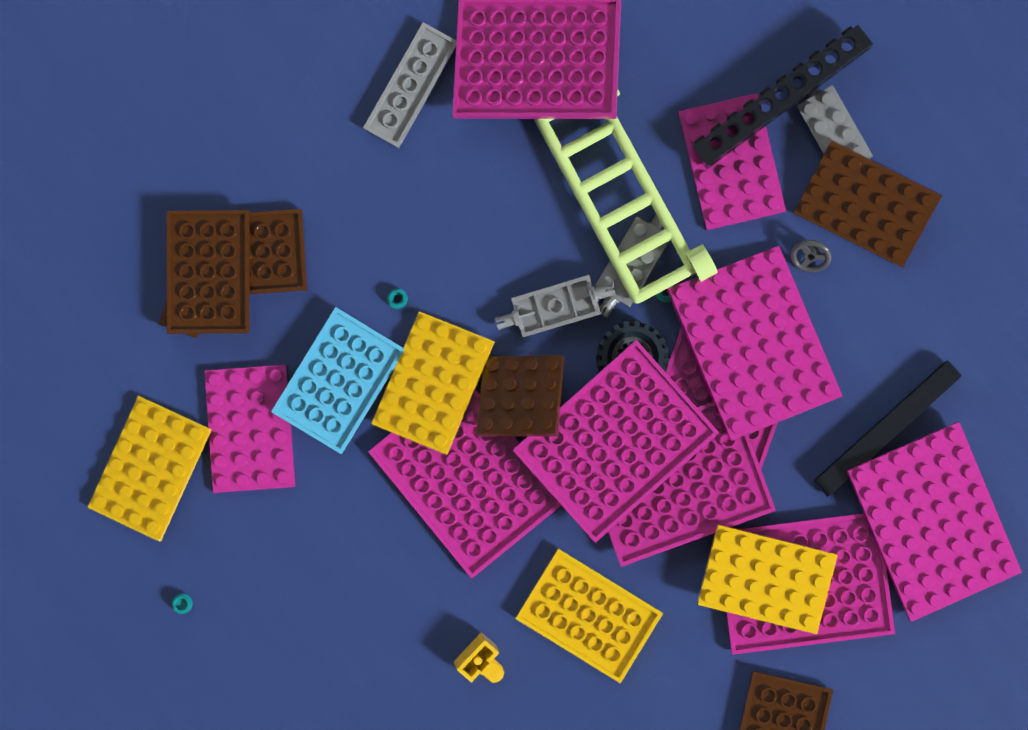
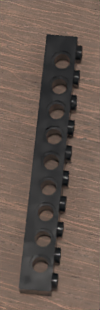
(853, 36)

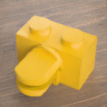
(479, 659)

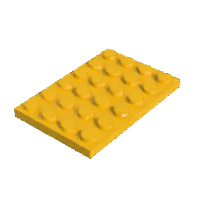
(433, 383)
(149, 468)
(767, 579)
(589, 615)

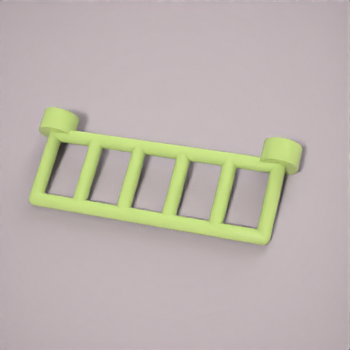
(695, 261)

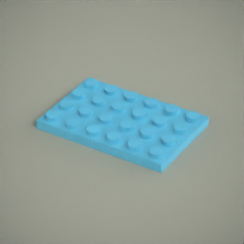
(338, 380)

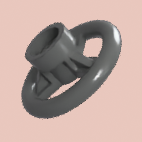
(812, 252)

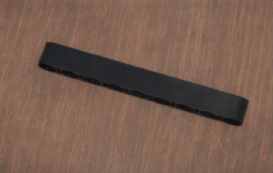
(888, 427)

